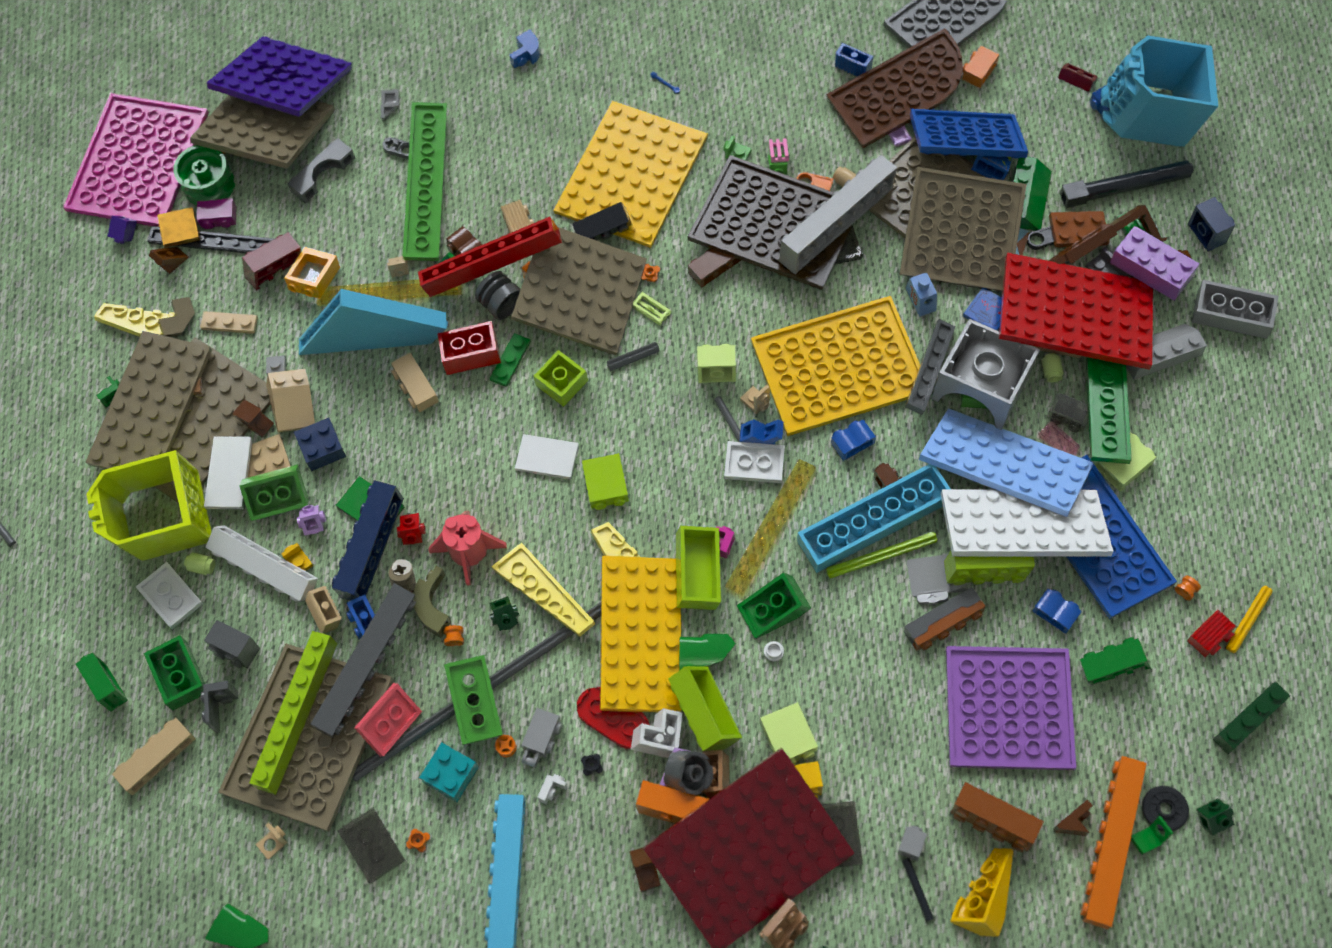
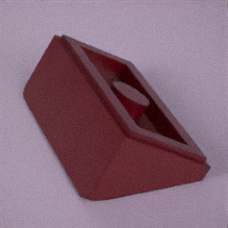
(1077, 77)

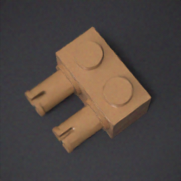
(720, 762)

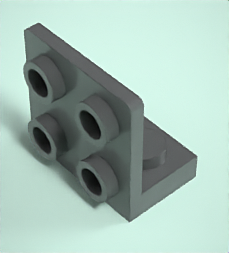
(211, 696)

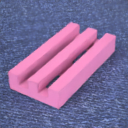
(777, 144)

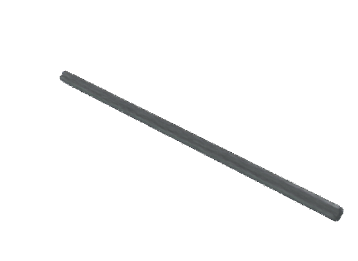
(448, 711)

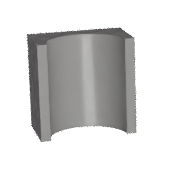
(986, 370)

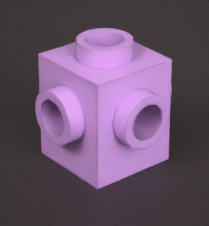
(311, 519)

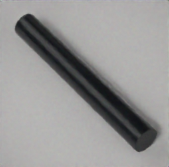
(918, 889)

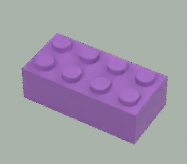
(1154, 263)

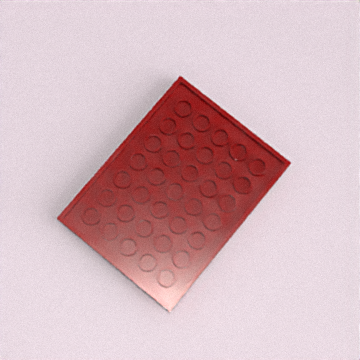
(1077, 311)

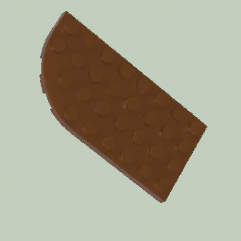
(884, 95)

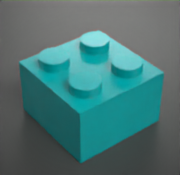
(449, 772)

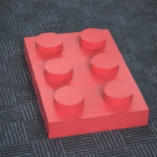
(388, 719)

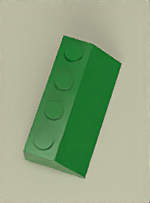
(1037, 177)

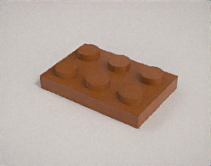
(1072, 226)

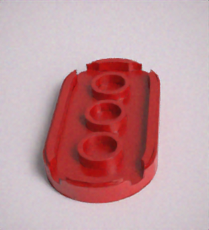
(613, 725)

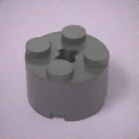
(688, 772)

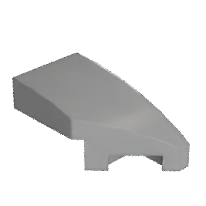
(389, 101)

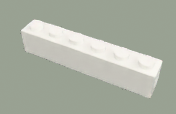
(261, 563)

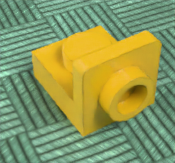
(297, 557)

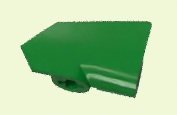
(704, 650)
(237, 929)

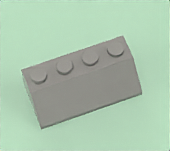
(1172, 348)

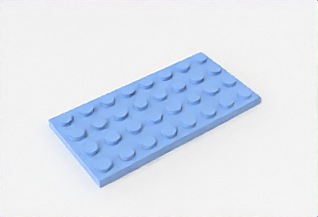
(1007, 462)

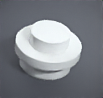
(773, 651)

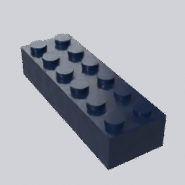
(368, 541)

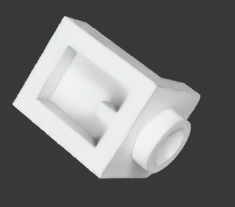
(548, 791)

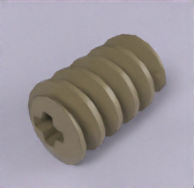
(402, 575)

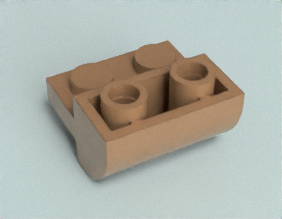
(785, 926)

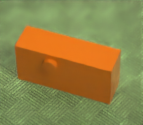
(666, 802)

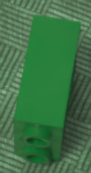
(101, 681)

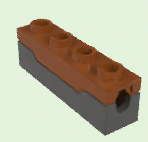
(944, 618)

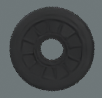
(1170, 796)

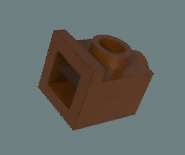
(885, 475)

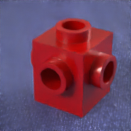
(411, 529)

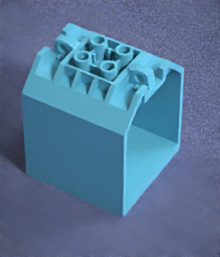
(1156, 117)

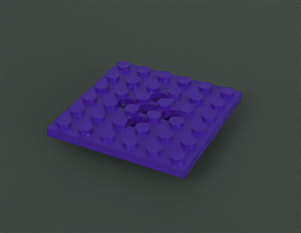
(280, 76)

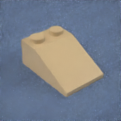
(290, 399)

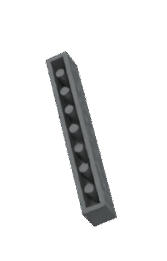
(363, 660)

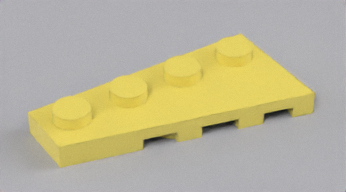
(131, 320)
(612, 542)

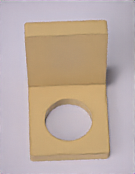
(398, 267)
(276, 834)

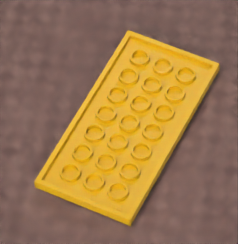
(639, 634)

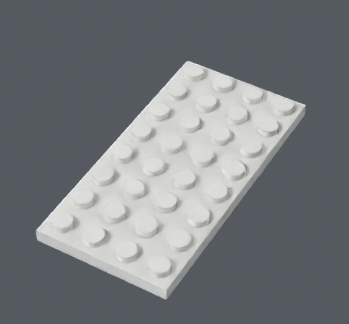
(1007, 526)

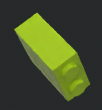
(605, 481)

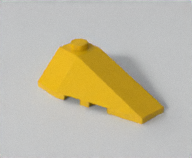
(986, 904)

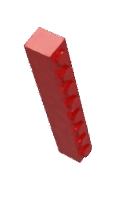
(490, 257)

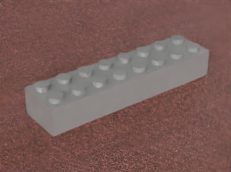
(837, 214)

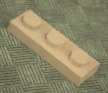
(229, 322)

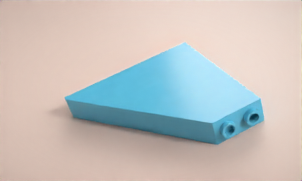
(370, 322)

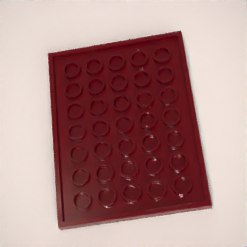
(748, 850)

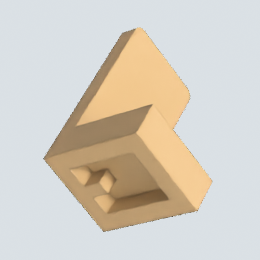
(756, 399)

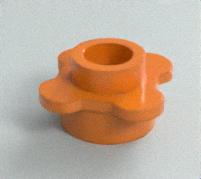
(650, 277)
(414, 835)

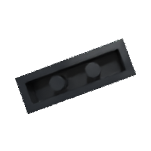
(604, 223)

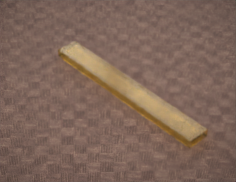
(388, 290)
(770, 527)

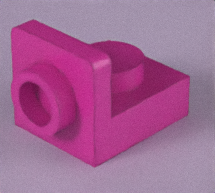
(726, 543)

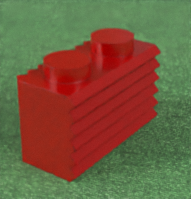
(1211, 634)

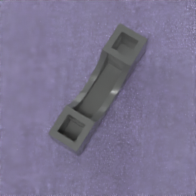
(334, 156)

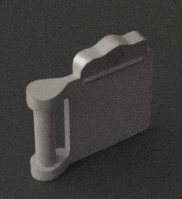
(929, 580)

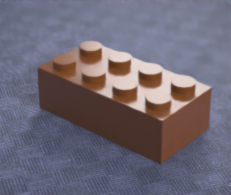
(996, 817)

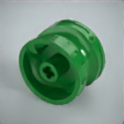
(203, 174)

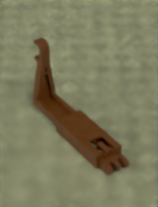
(1105, 233)

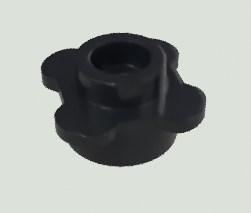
(587, 760)

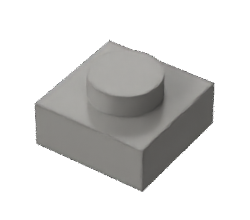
(275, 364)

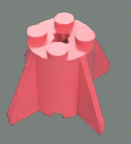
(465, 542)

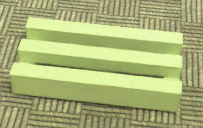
(663, 317)

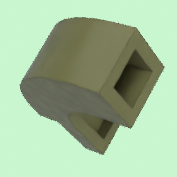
(429, 616)

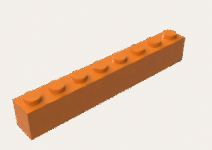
(1114, 842)

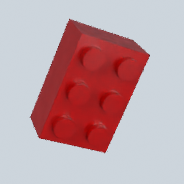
(469, 348)

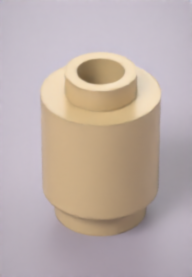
(842, 175)

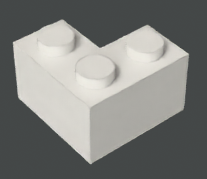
(660, 737)

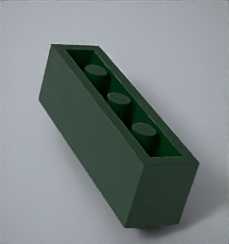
(1251, 717)

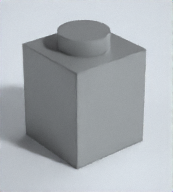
(912, 842)

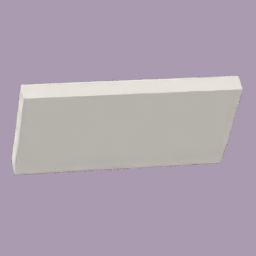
(227, 468)

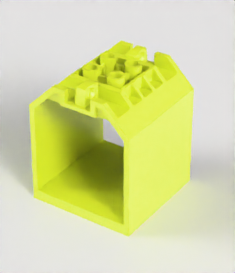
(117, 483)

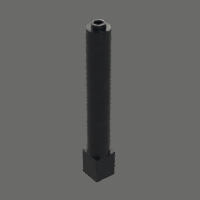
(1079, 192)

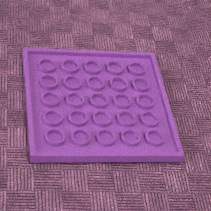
(1010, 708)

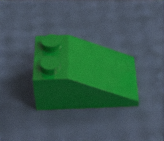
(774, 605)

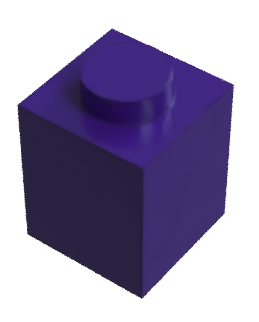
(121, 229)

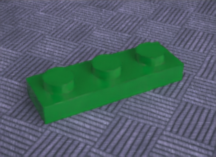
(510, 359)

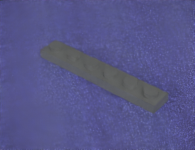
(930, 367)

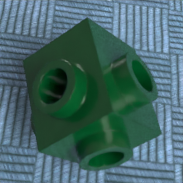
(504, 614)
(1215, 816)

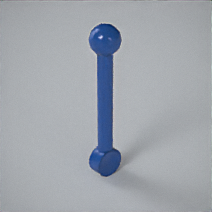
(675, 89)

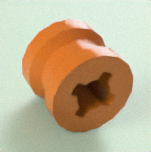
(1188, 587)
(453, 635)
(503, 743)

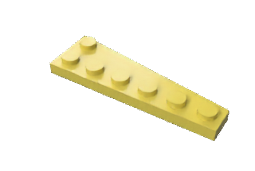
(533, 580)

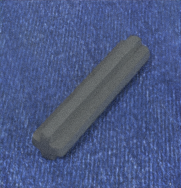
(633, 356)

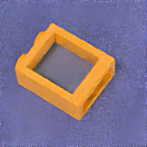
(312, 272)

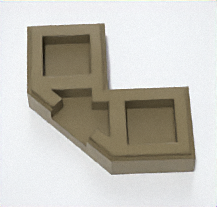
(183, 314)

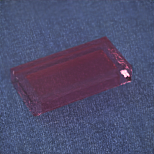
(1058, 438)

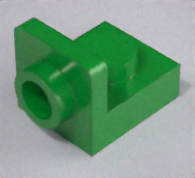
(107, 394)

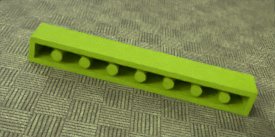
(293, 713)

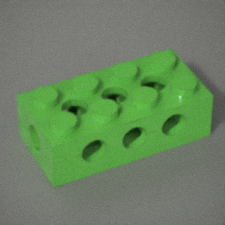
(463, 710)

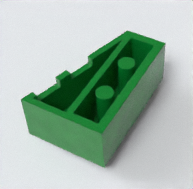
(1114, 661)

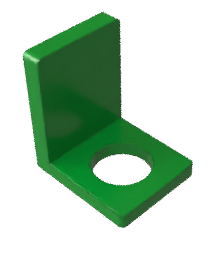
(1150, 837)

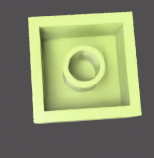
(716, 363)

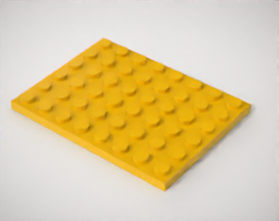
(633, 162)
(837, 365)

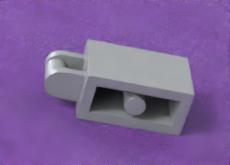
(540, 736)

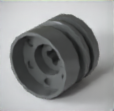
(498, 295)

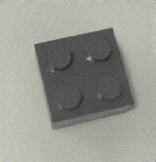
(231, 644)

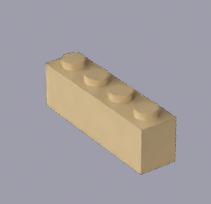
(153, 756)

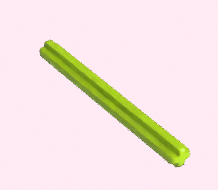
(881, 555)

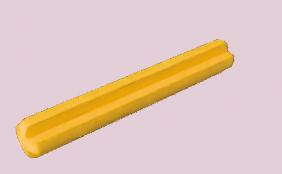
(1249, 619)

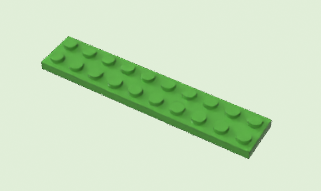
(425, 182)

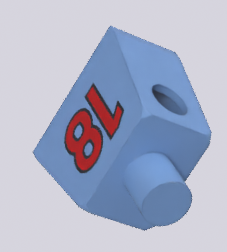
(922, 290)

